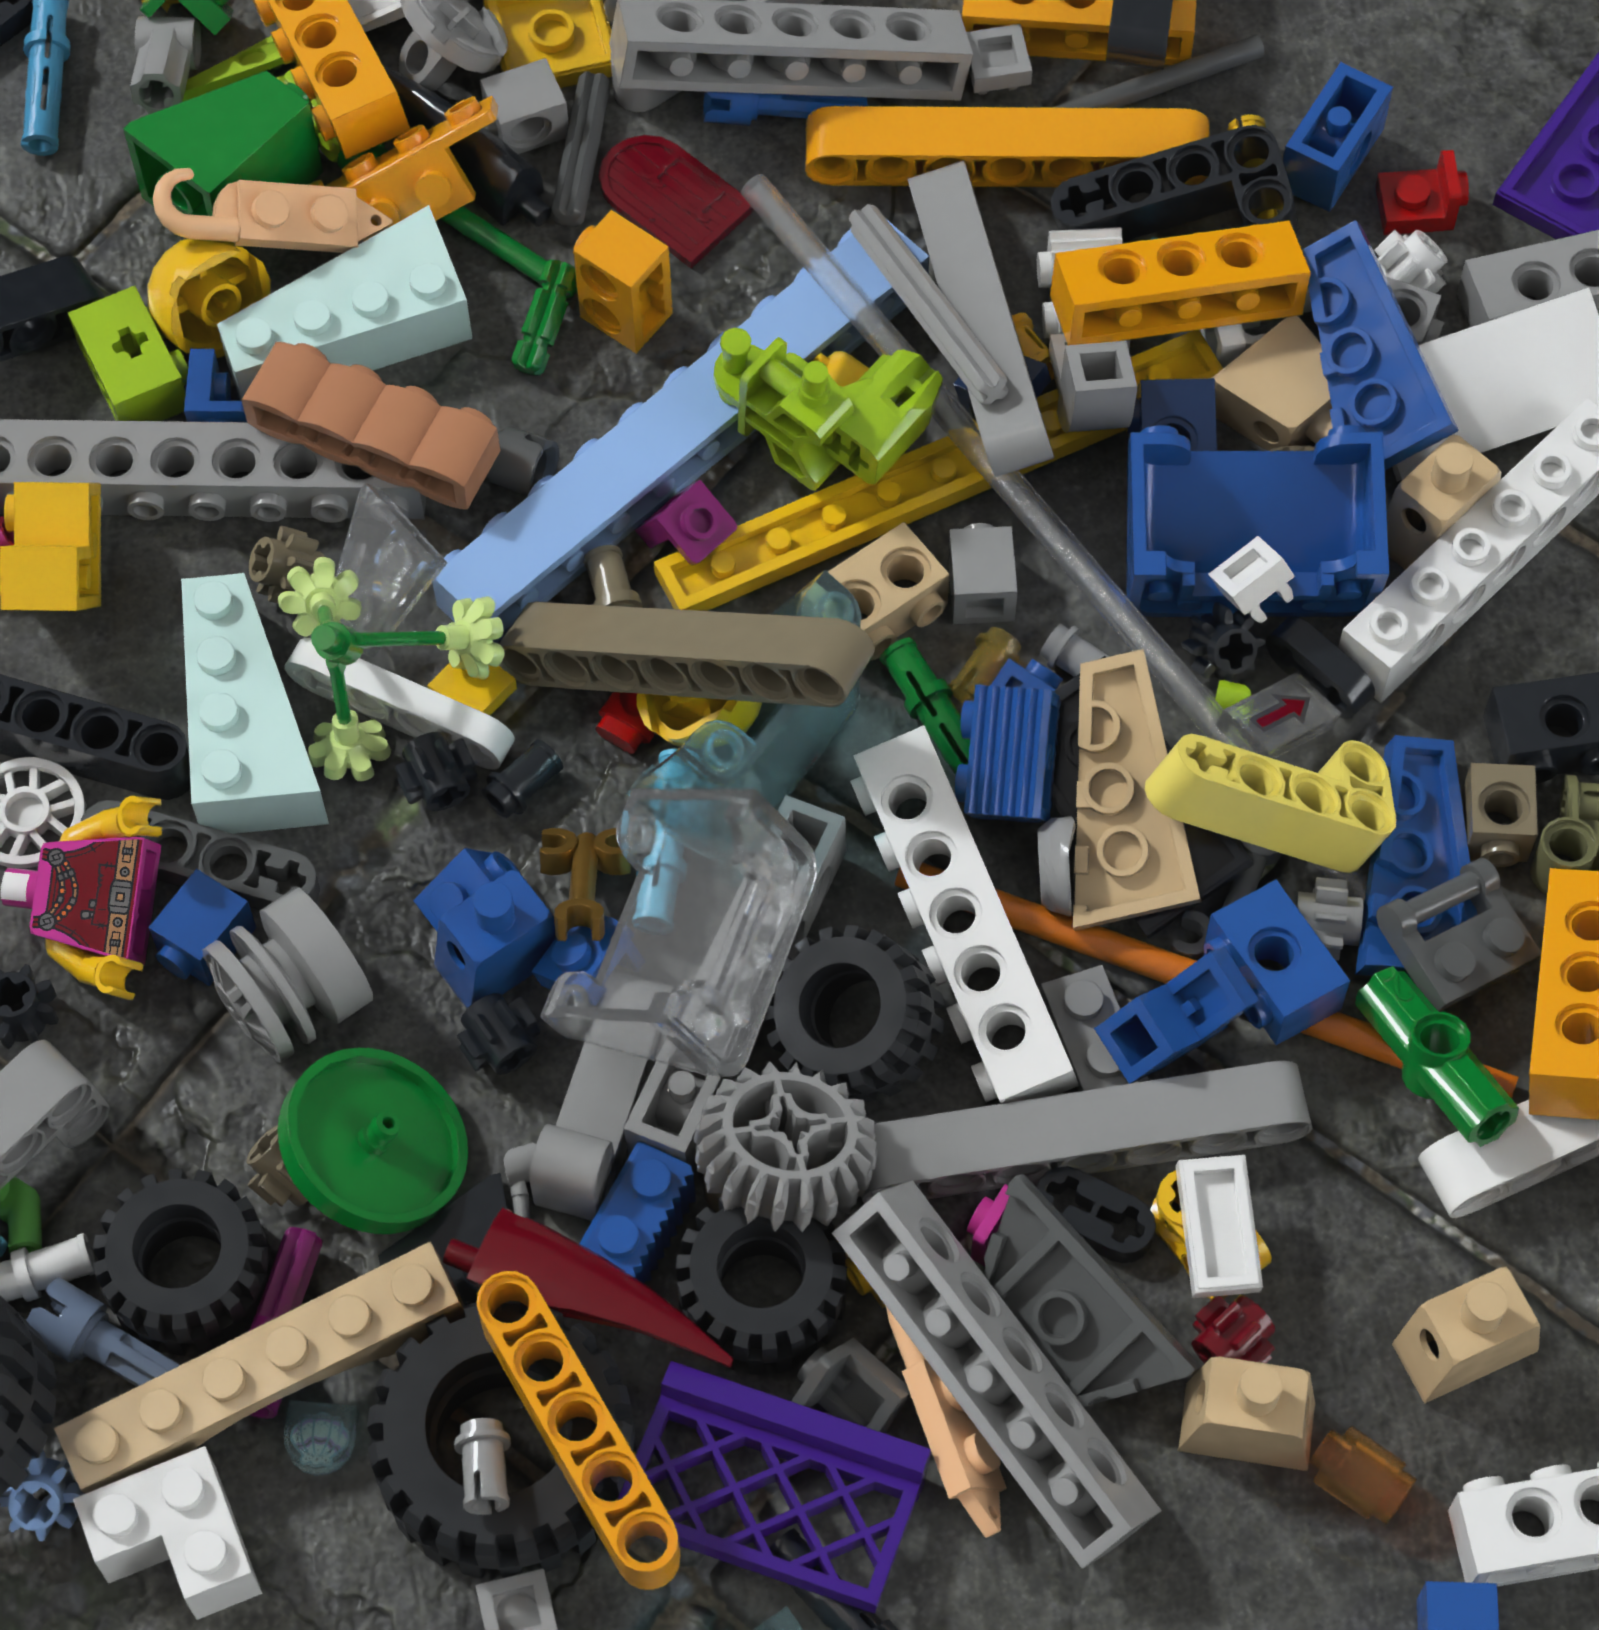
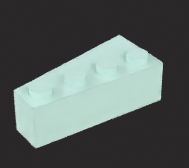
(362, 308)
(241, 729)

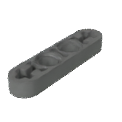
(210, 844)

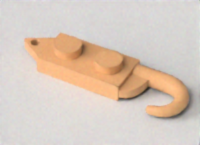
(273, 215)
(959, 1449)

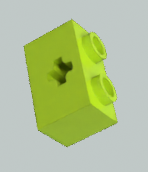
(130, 358)

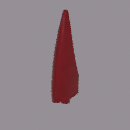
(578, 1283)

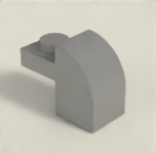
(1093, 384)

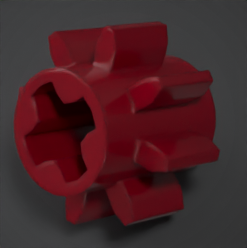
(1233, 1331)

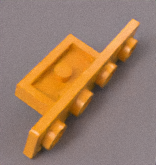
(420, 166)

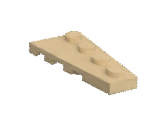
(1125, 849)

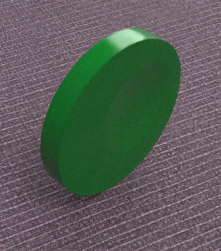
(372, 1140)

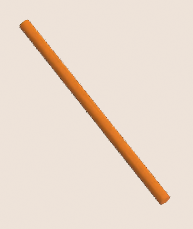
(1165, 965)

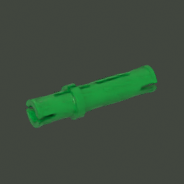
(910, 668)

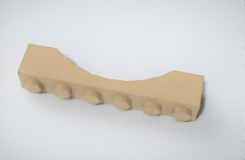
(215, 1390)

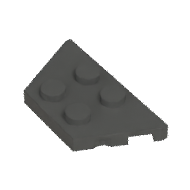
(1076, 1304)

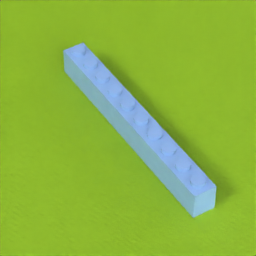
(648, 454)

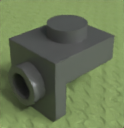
(852, 1386)

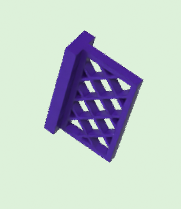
(804, 1440)

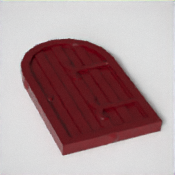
(671, 196)

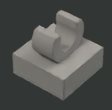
(999, 59)

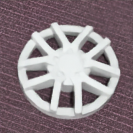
(27, 810)

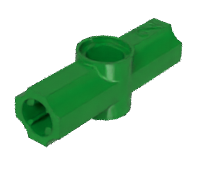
(1436, 1056)

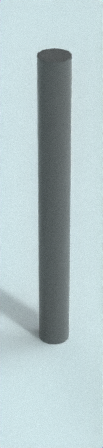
(1172, 76)

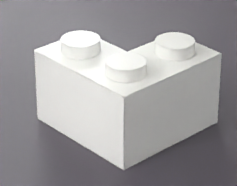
(174, 1515)

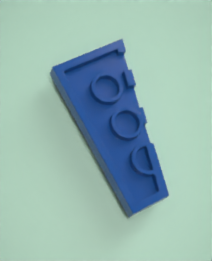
(1369, 349)
(1423, 847)

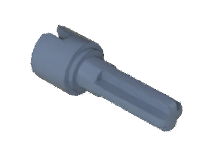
(85, 1332)

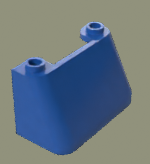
(1309, 506)

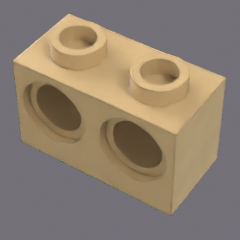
(891, 608)

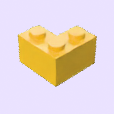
(54, 547)

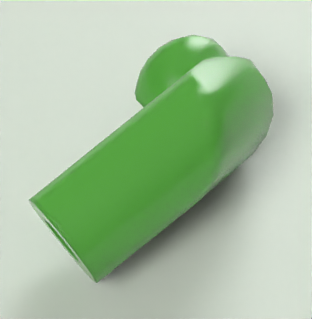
(22, 1212)

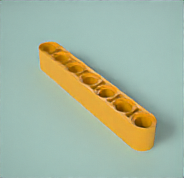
(995, 142)

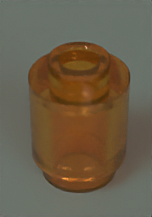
(1362, 1474)

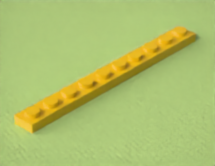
(860, 511)

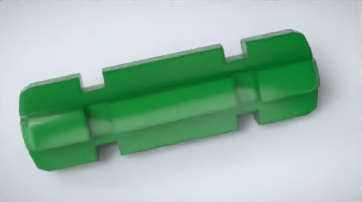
(544, 317)

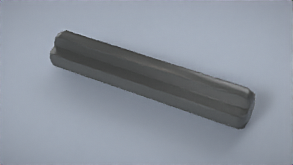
(580, 149)

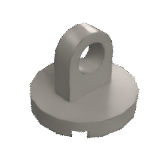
(451, 37)

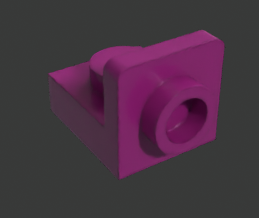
(691, 522)

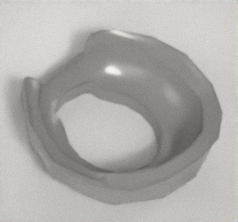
(1054, 867)

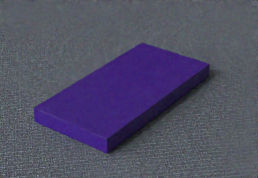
(1559, 173)

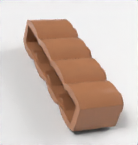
(372, 425)

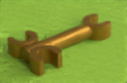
(582, 856)

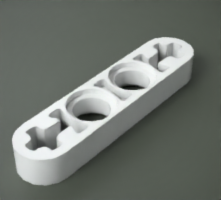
(404, 704)

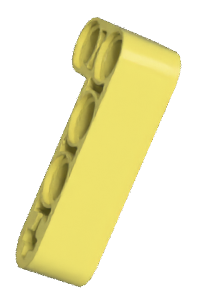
(1317, 817)

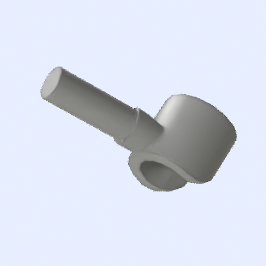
(517, 1169)

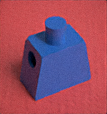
(497, 936)

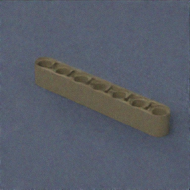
(687, 653)

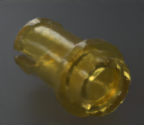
(985, 662)

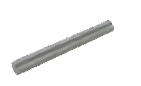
(928, 305)

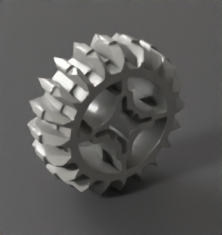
(785, 1146)

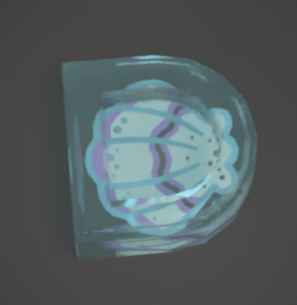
(320, 1435)

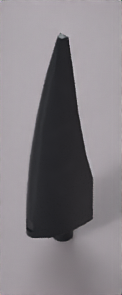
(495, 171)

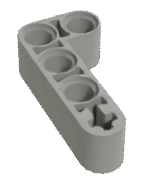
(44, 1100)
(586, 1147)

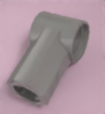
(164, 55)

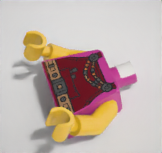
(94, 894)

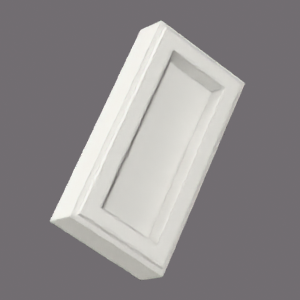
(1219, 1226)

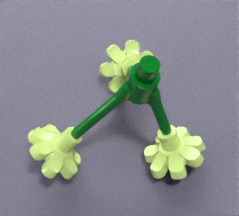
(321, 604)

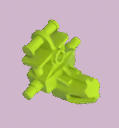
(816, 422)

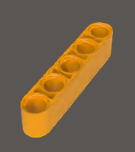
(583, 1461)

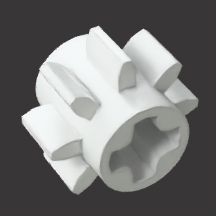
(1412, 260)

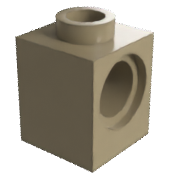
(1506, 791)

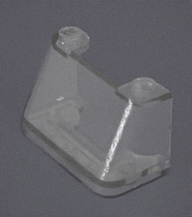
(698, 933)

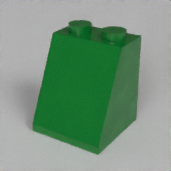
(227, 135)

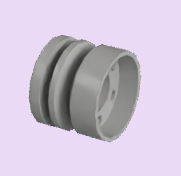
(289, 973)

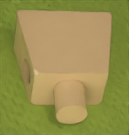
(1276, 389)
(1441, 493)
(1476, 1333)
(1249, 1413)

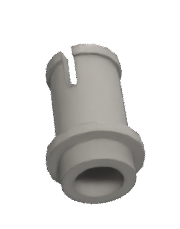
(1069, 650)
(483, 1462)

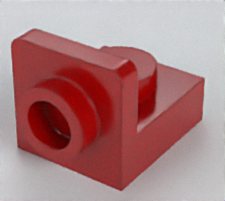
(1422, 198)

